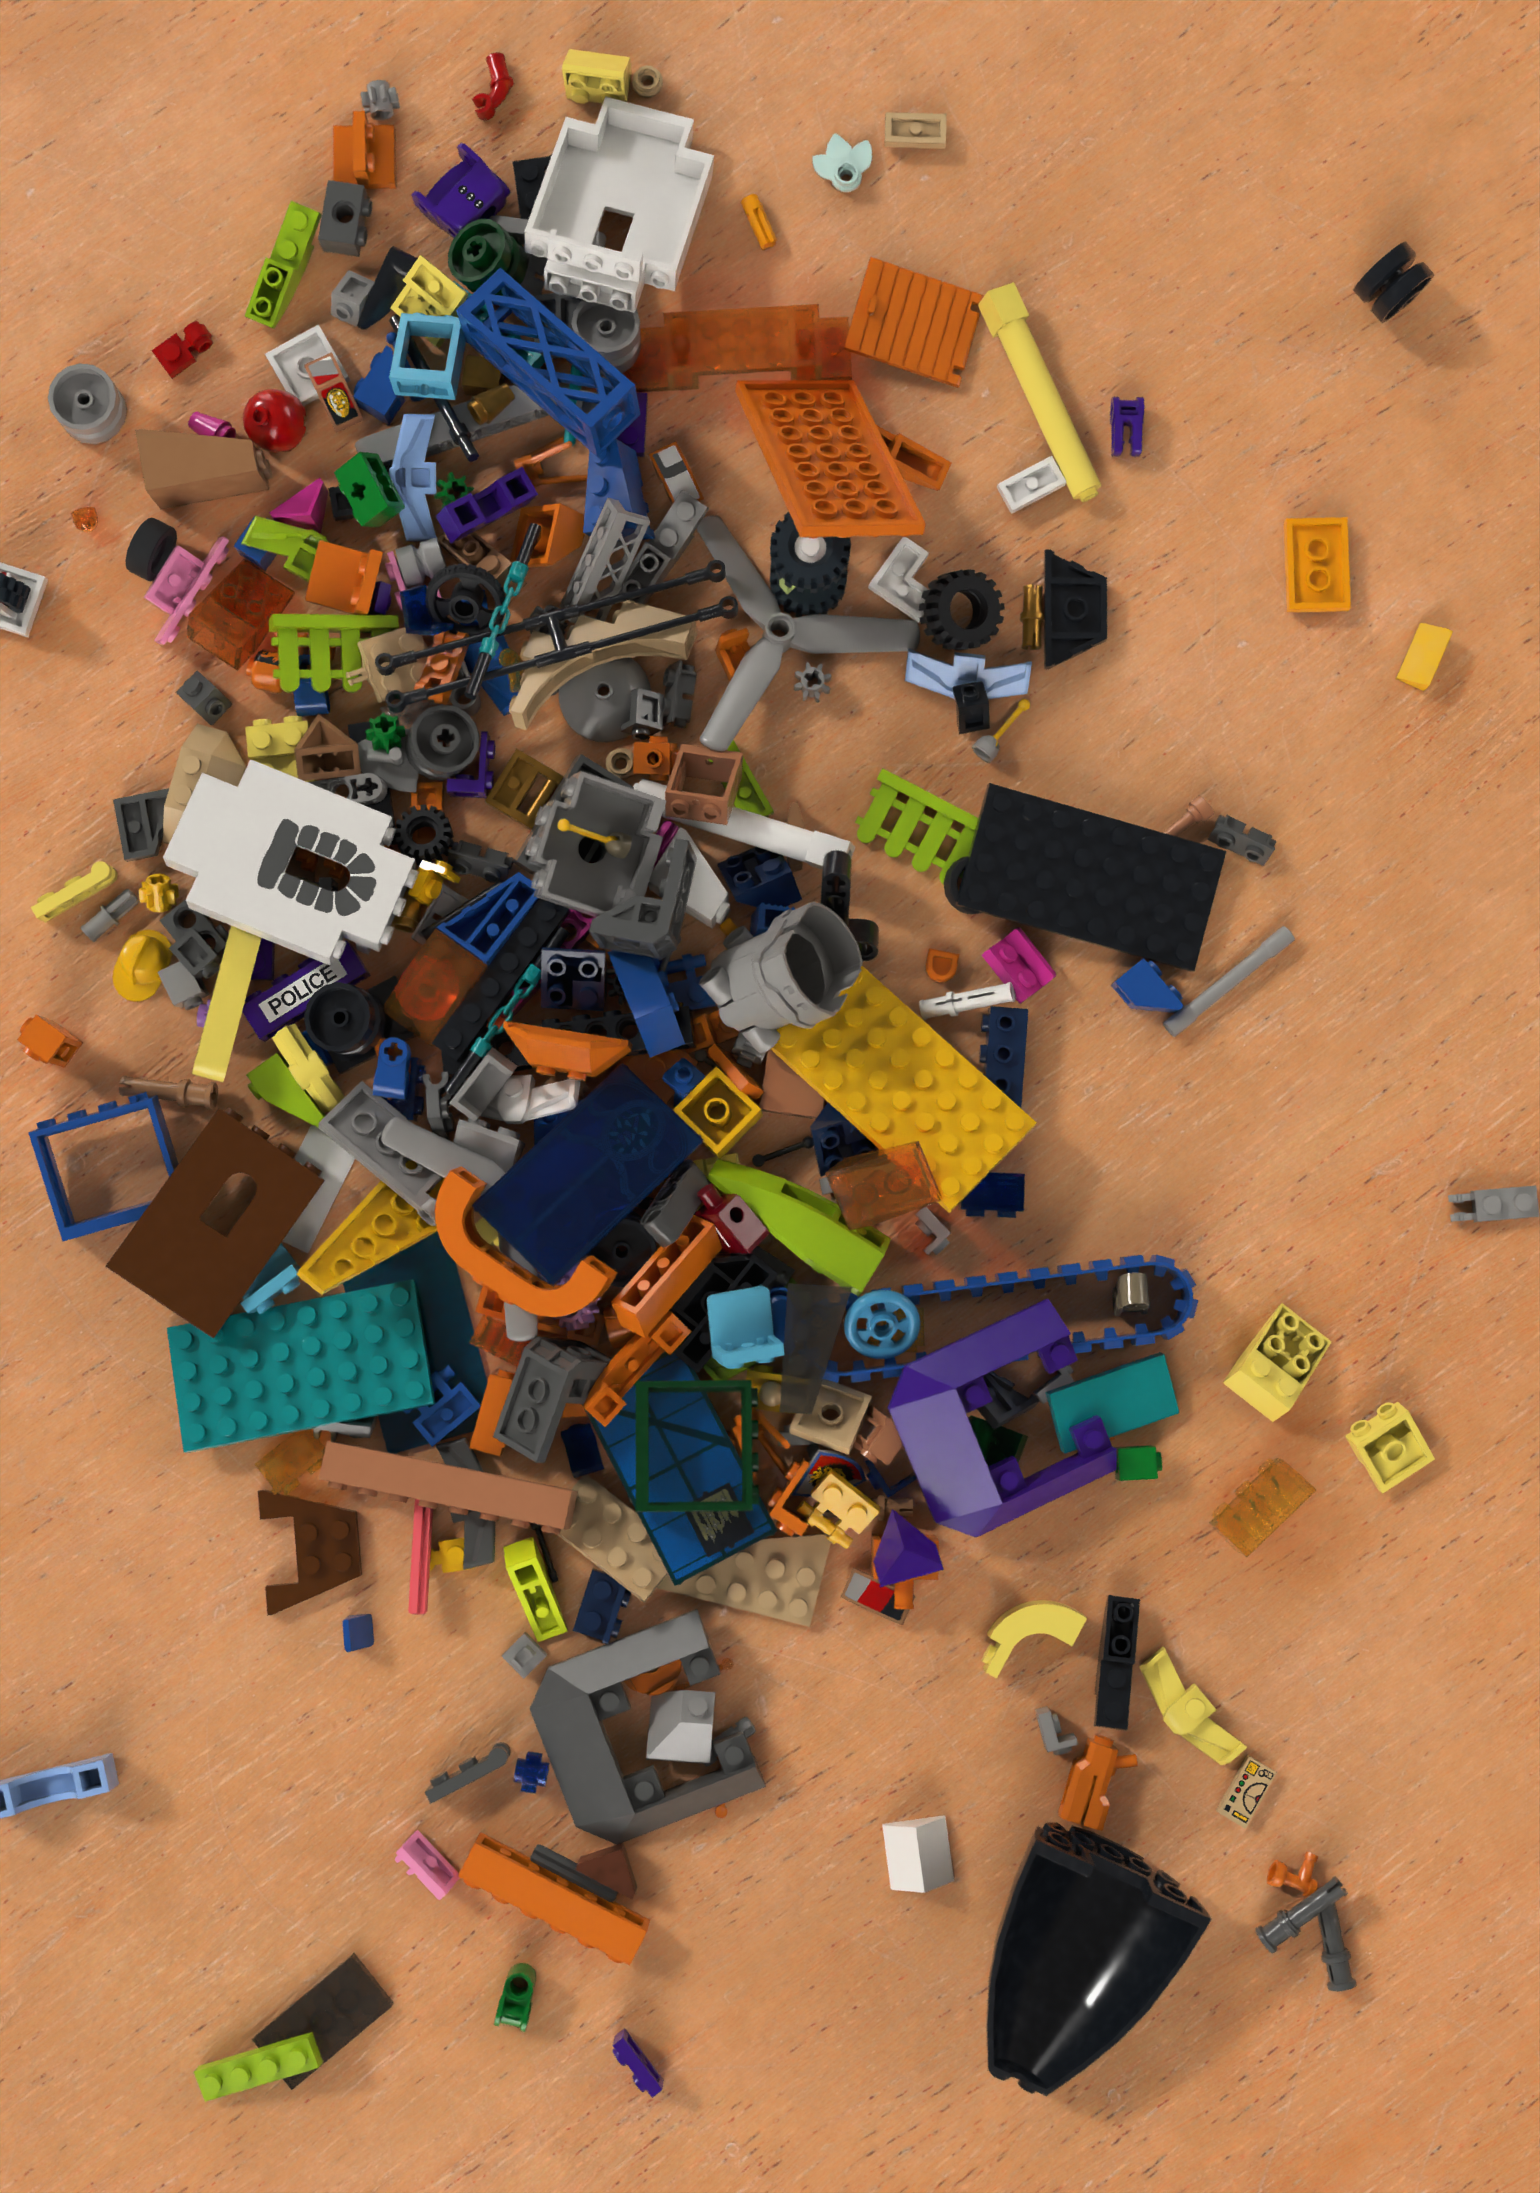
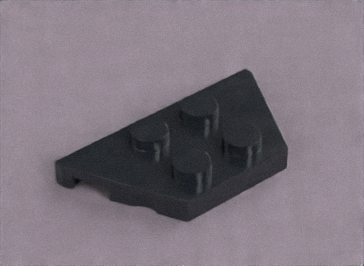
(1072, 609)

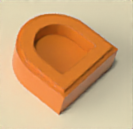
(941, 965)

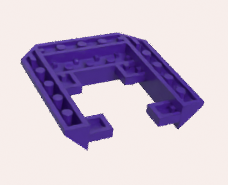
(941, 1445)

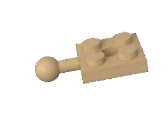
(834, 1434)

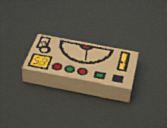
(1246, 1791)

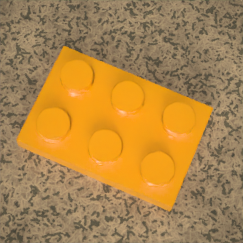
(1317, 564)

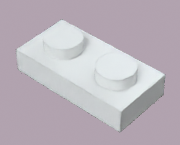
(1031, 484)

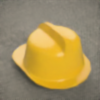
(138, 965)

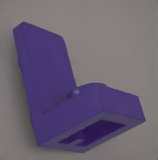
(465, 785)

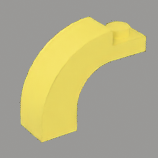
(1029, 1619)

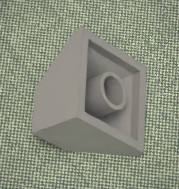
(681, 1726)

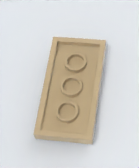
(614, 1539)

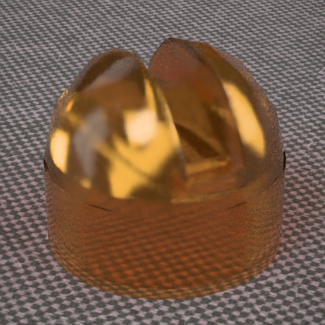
(85, 519)

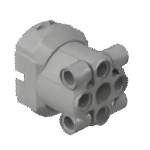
(784, 974)

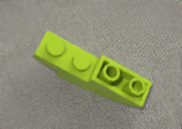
(285, 267)

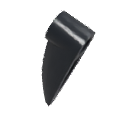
(386, 286)

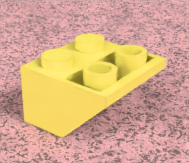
(596, 75)

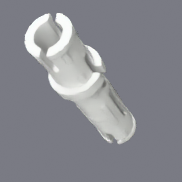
(968, 1000)

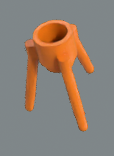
(533, 467)
(762, 1421)

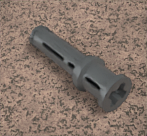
(1289, 1922)
(1334, 1952)

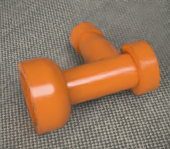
(1279, 1875)

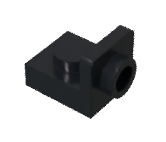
(971, 707)

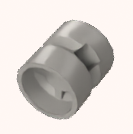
(420, 562)

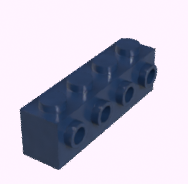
(1005, 1049)

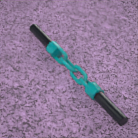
(489, 645)
(482, 1045)

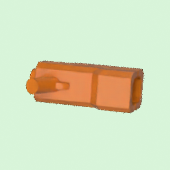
(1089, 1780)

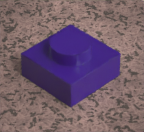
(381, 599)

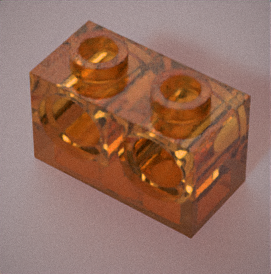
(493, 1338)

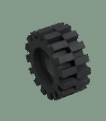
(420, 819)

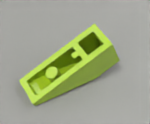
(277, 1086)

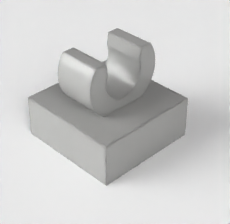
(524, 1655)

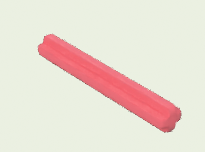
(420, 1559)

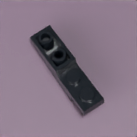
(1116, 1662)

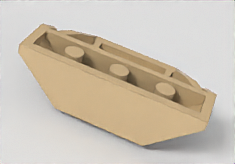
(205, 752)

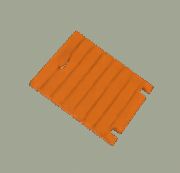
(914, 322)

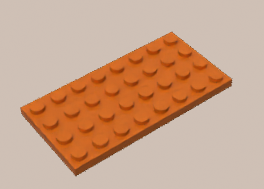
(829, 459)

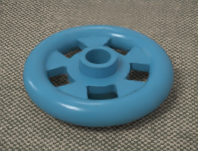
(888, 1347)

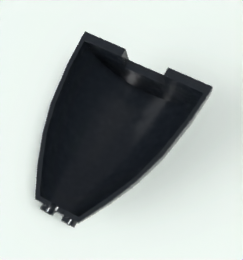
(1080, 1954)

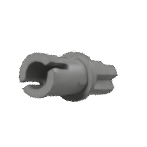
(109, 915)

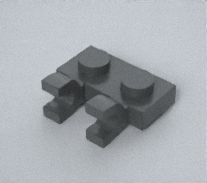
(438, 1107)

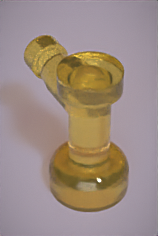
(510, 657)

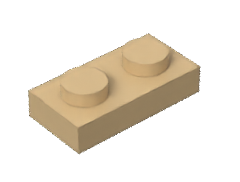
(915, 130)

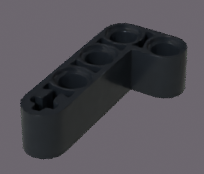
(836, 896)

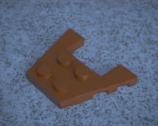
(324, 1547)

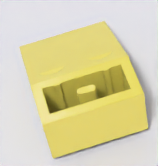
(1277, 1363)

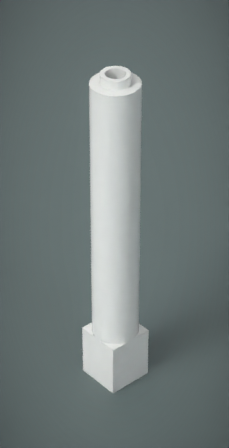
(763, 832)

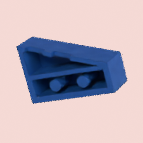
(618, 477)
(492, 920)
(648, 1000)

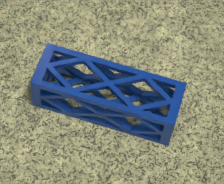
(612, 411)

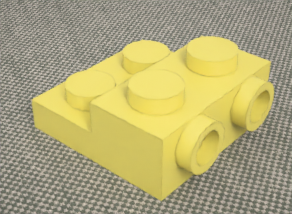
(276, 743)
(1389, 1446)

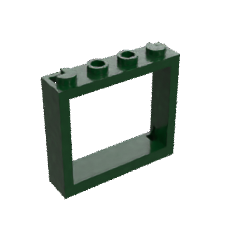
(749, 1431)

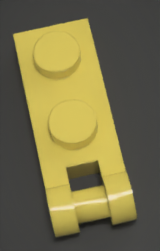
(75, 891)

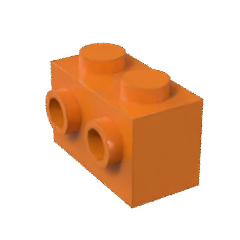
(48, 1041)

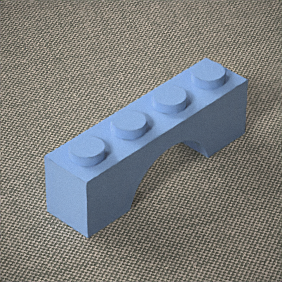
(58, 1783)

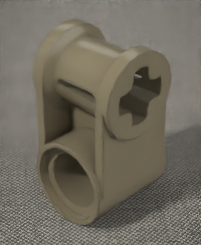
(1131, 1294)

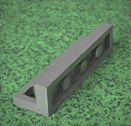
(597, 555)

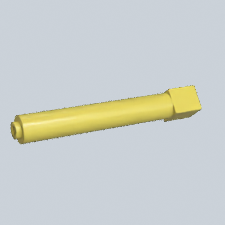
(1006, 318)

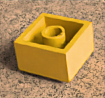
(718, 1112)

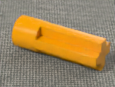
(759, 221)

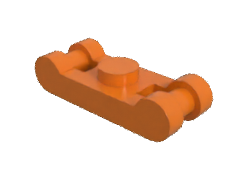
(443, 666)

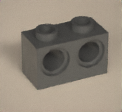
(174, 924)

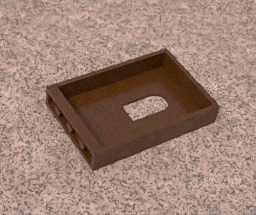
(190, 1263)

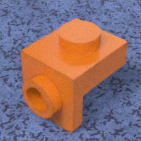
(731, 649)

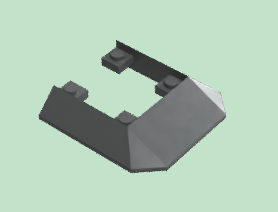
(590, 1689)

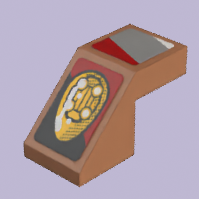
(334, 392)

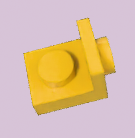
(430, 880)

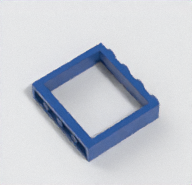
(39, 1138)

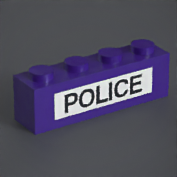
(289, 996)

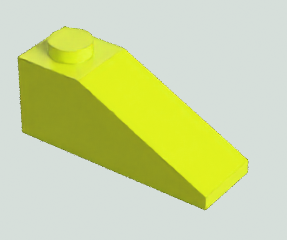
(534, 1588)

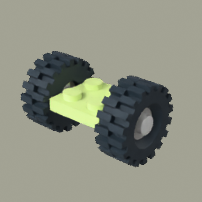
(807, 572)

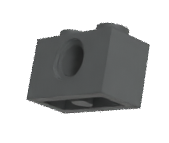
(339, 201)

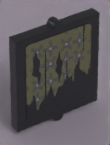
(719, 1529)

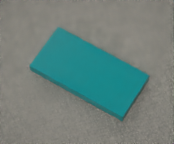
(1121, 1396)

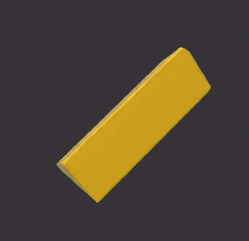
(1424, 655)

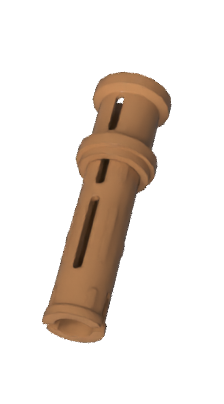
(184, 1092)

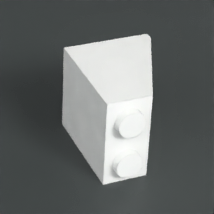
(707, 896)

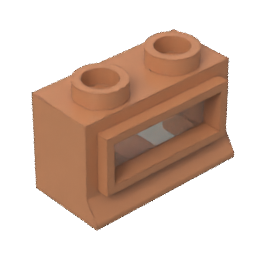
(878, 1437)

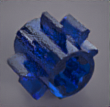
(531, 1772)

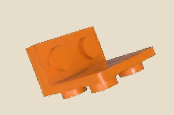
(343, 578)

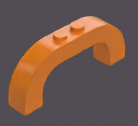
(492, 1268)

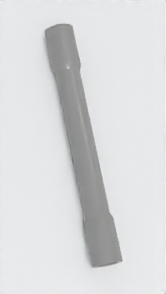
(1267, 950)

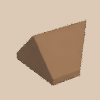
(326, 752)

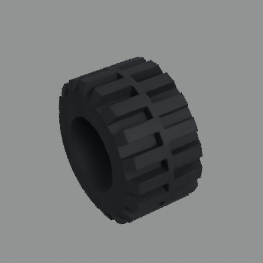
(984, 605)

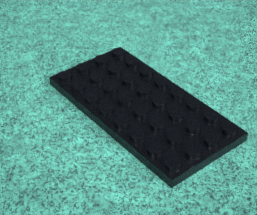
(1090, 877)

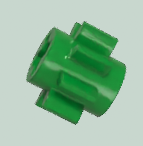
(456, 484)
(385, 732)

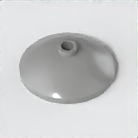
(600, 716)

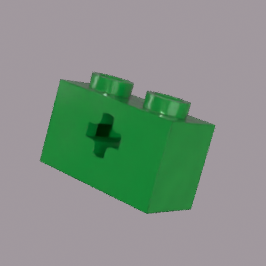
(369, 489)

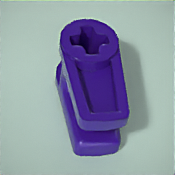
(1129, 414)

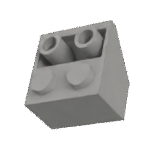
(499, 1146)

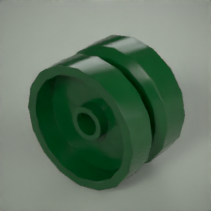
(482, 250)

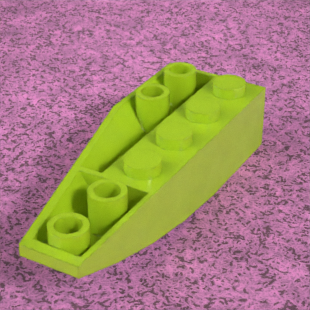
(806, 1224)

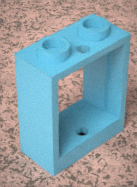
(422, 381)

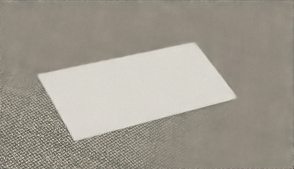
(335, 1165)

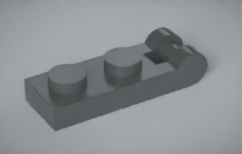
(469, 1771)

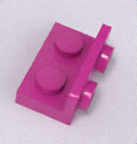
(1019, 962)

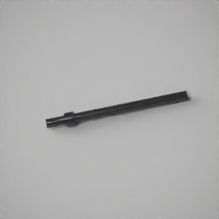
(458, 430)

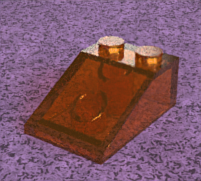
(433, 986)
(883, 1184)

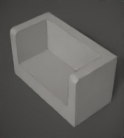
(483, 1084)

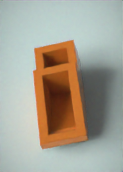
(915, 461)

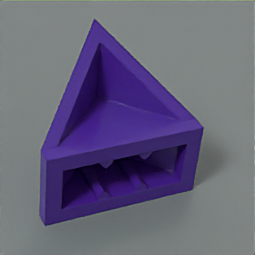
(904, 1552)

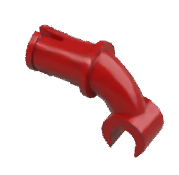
(500, 87)

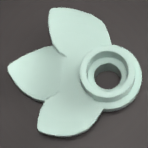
(843, 160)

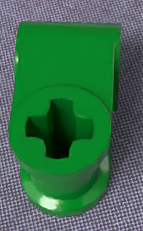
(516, 2002)

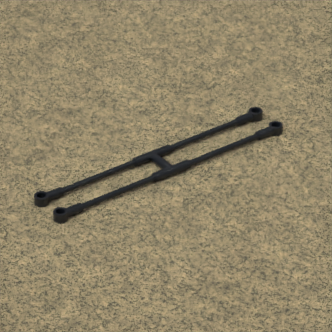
(553, 621)

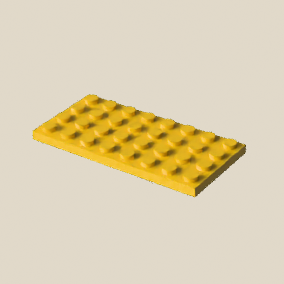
(906, 1086)

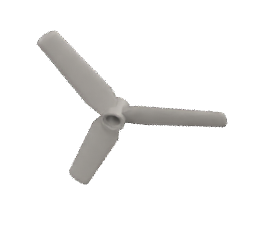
(807, 633)
(442, 1156)

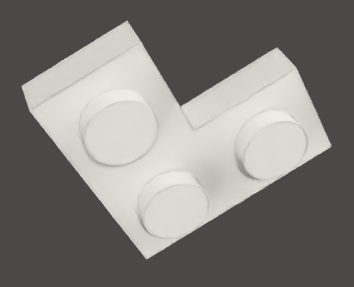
(895, 578)

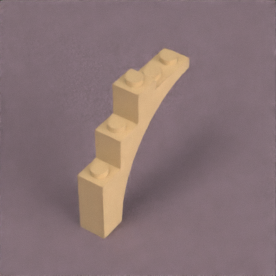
(542, 682)

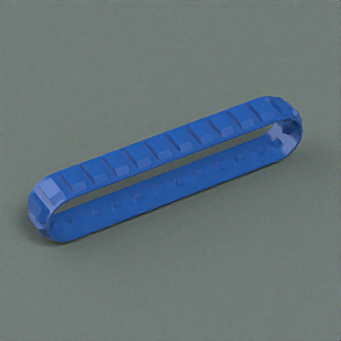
(1182, 1280)

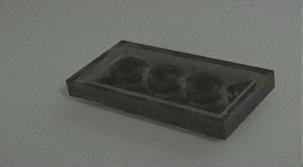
(332, 2010)

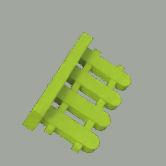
(319, 642)
(911, 814)

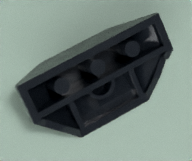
(691, 1309)

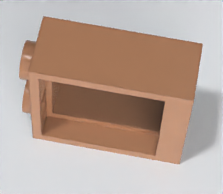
(693, 763)

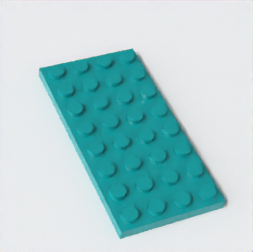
(301, 1366)

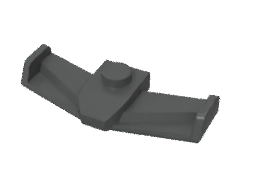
(478, 1532)

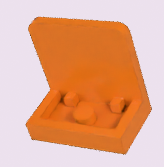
(787, 1519)

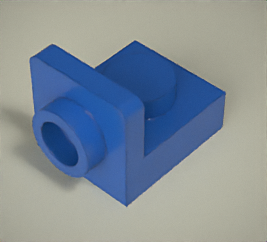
(682, 1079)

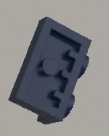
(601, 1607)

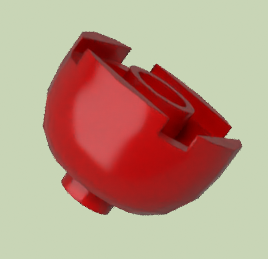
(274, 420)

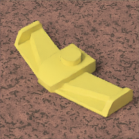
(1188, 1710)

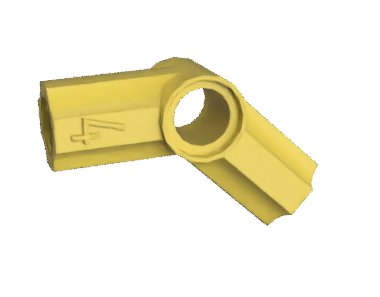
(308, 1068)

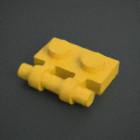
(845, 1502)

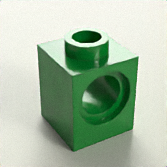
(1138, 1463)

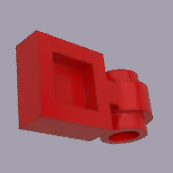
(176, 354)

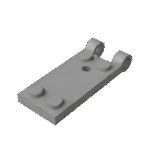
(358, 1127)

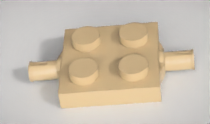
(393, 643)

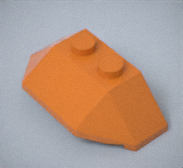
(566, 1050)

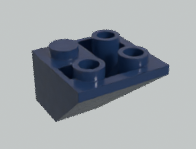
(759, 878)
(573, 979)
(836, 1139)

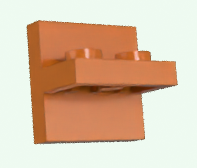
(365, 153)

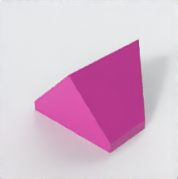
(305, 508)

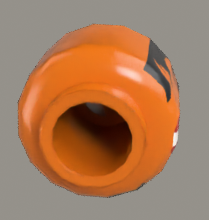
(261, 671)

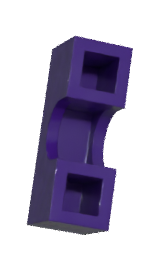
(489, 505)

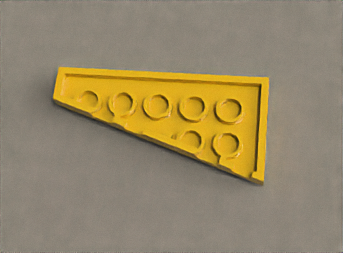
(369, 1235)

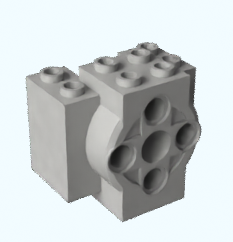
(602, 809)

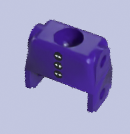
(463, 194)

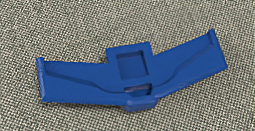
(496, 688)

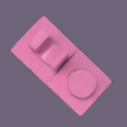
(427, 1864)

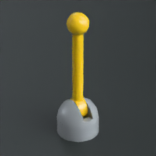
(988, 746)

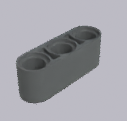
(675, 1203)

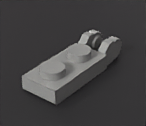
(1498, 1204)

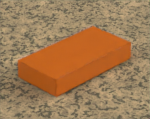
(735, 1072)

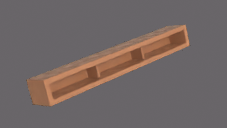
(448, 1485)

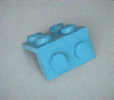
(275, 1277)
(742, 1327)

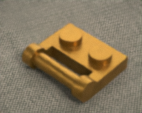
(515, 785)

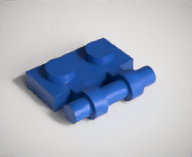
(688, 990)
(447, 1412)

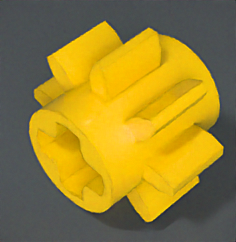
(158, 893)

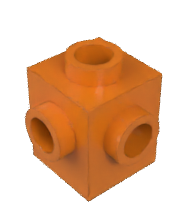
(646, 757)

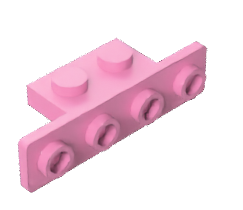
(179, 582)

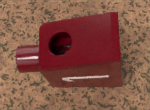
(734, 1221)

